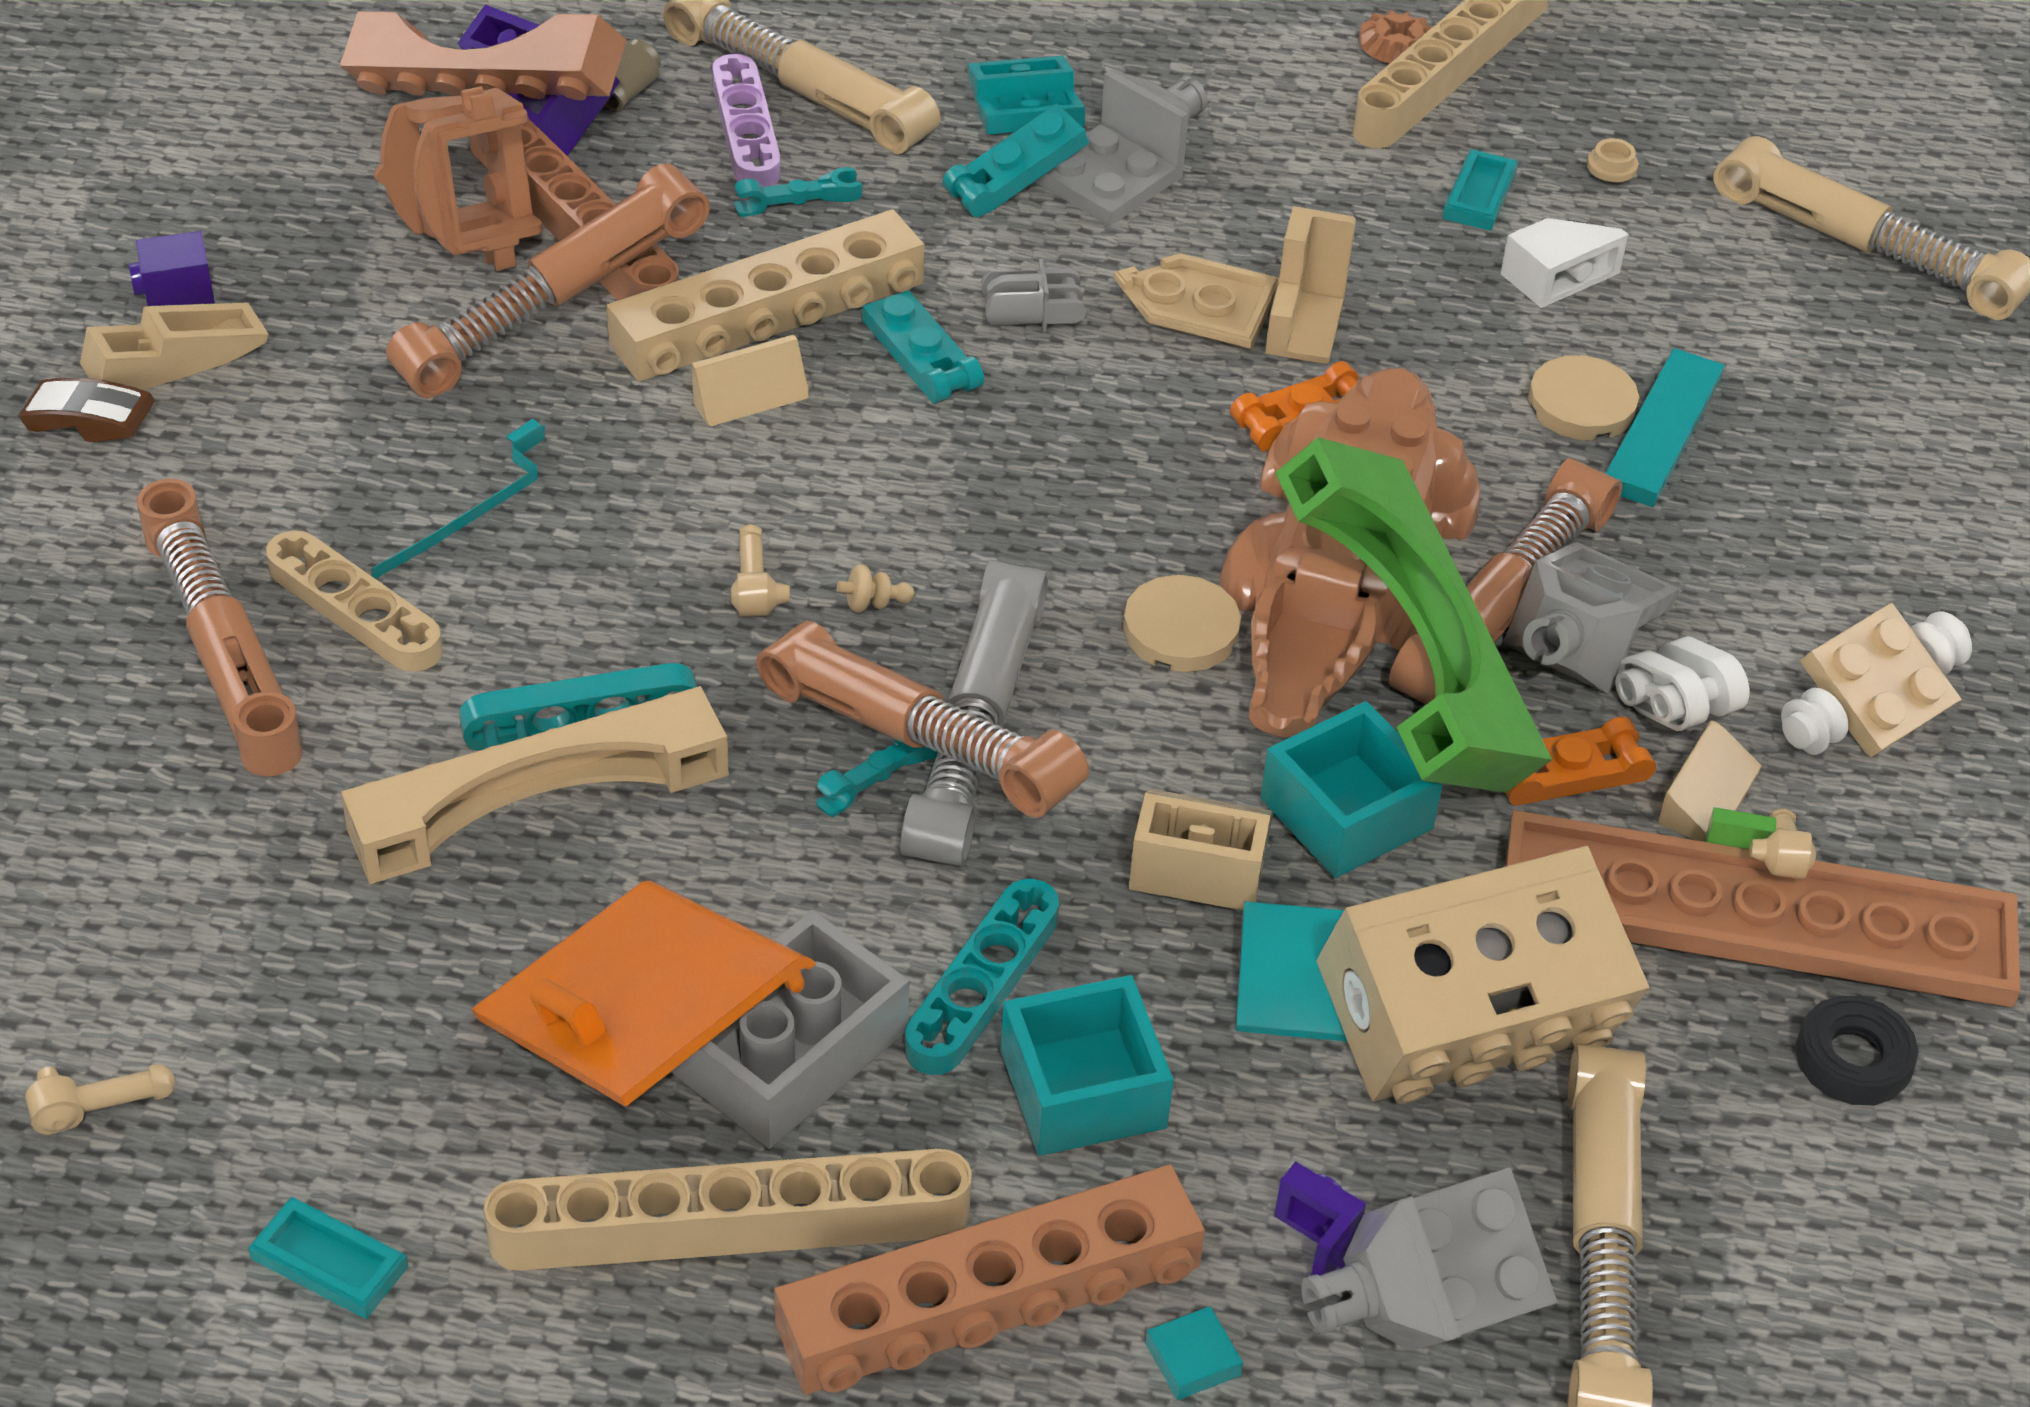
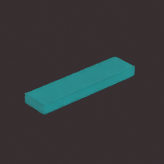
(1664, 425)

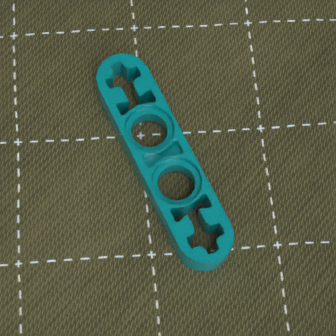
(575, 695)
(977, 973)

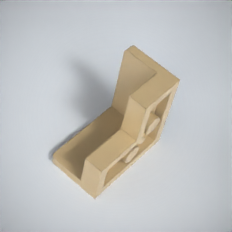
(1311, 285)

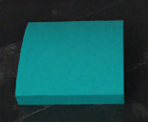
(1021, 89)
(1279, 973)

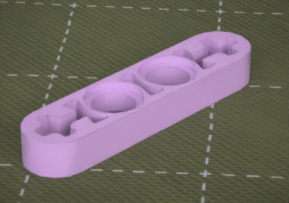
(746, 120)

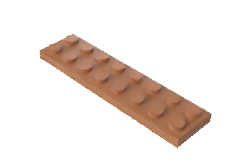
(1829, 924)

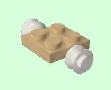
(1877, 681)

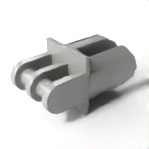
(1033, 297)

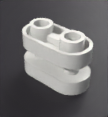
(1683, 683)

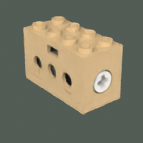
(1480, 975)

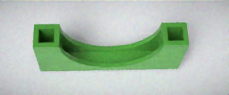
(1477, 723)

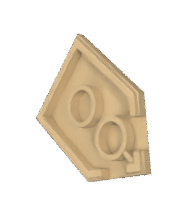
(1202, 298)

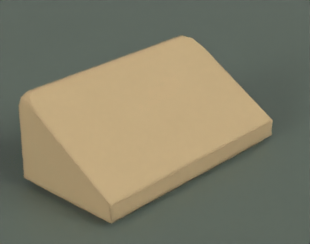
(749, 380)
(1713, 776)

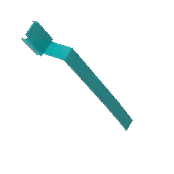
(523, 440)

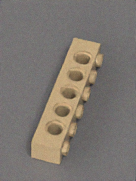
(765, 294)

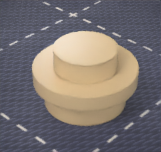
(1613, 160)

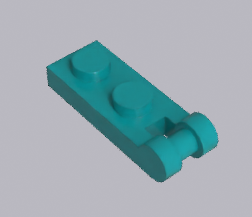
(1016, 161)
(922, 346)

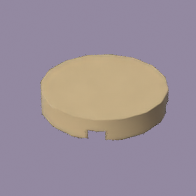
(1583, 397)
(1181, 622)

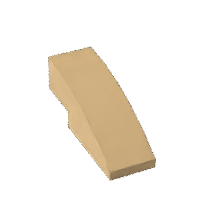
(171, 343)

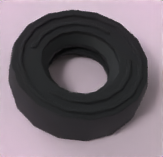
(1845, 1080)

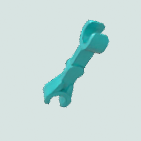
(834, 186)
(842, 789)

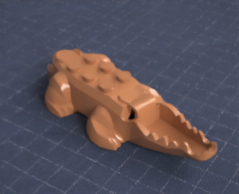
(1316, 629)

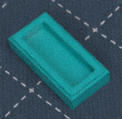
(1480, 189)
(328, 1257)

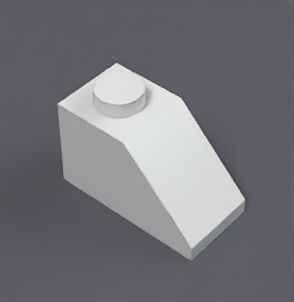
(1561, 258)

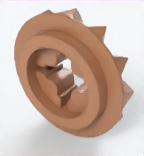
(1390, 34)

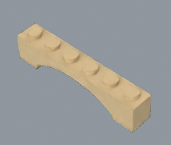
(409, 815)

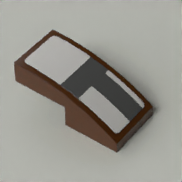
(93, 406)

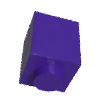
(172, 270)

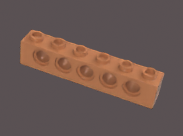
(1008, 1250)

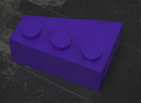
(555, 115)

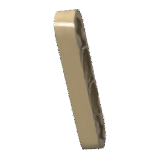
(359, 596)

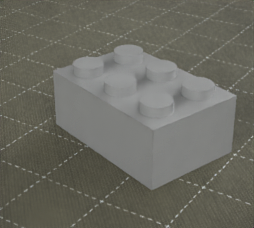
(802, 1045)

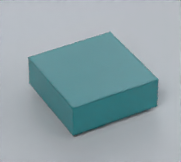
(1194, 1353)

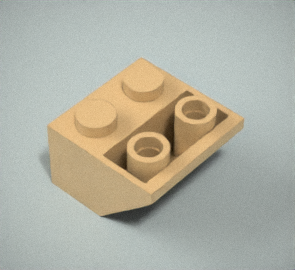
(1199, 849)

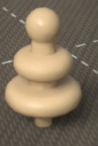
(877, 590)

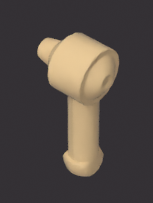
(755, 590)
(1786, 850)
(59, 1104)

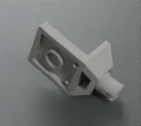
(1133, 149)
(1585, 613)
(1437, 1266)

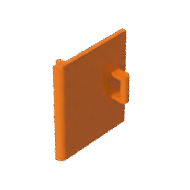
(639, 990)

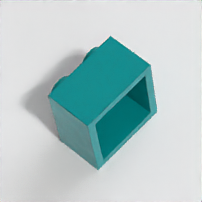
(1349, 789)
(1086, 1065)

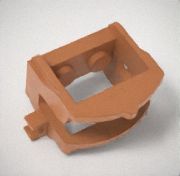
(421, 180)

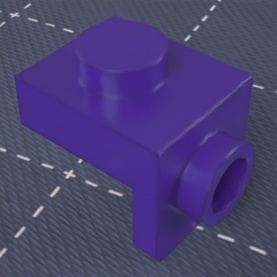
(1320, 1211)

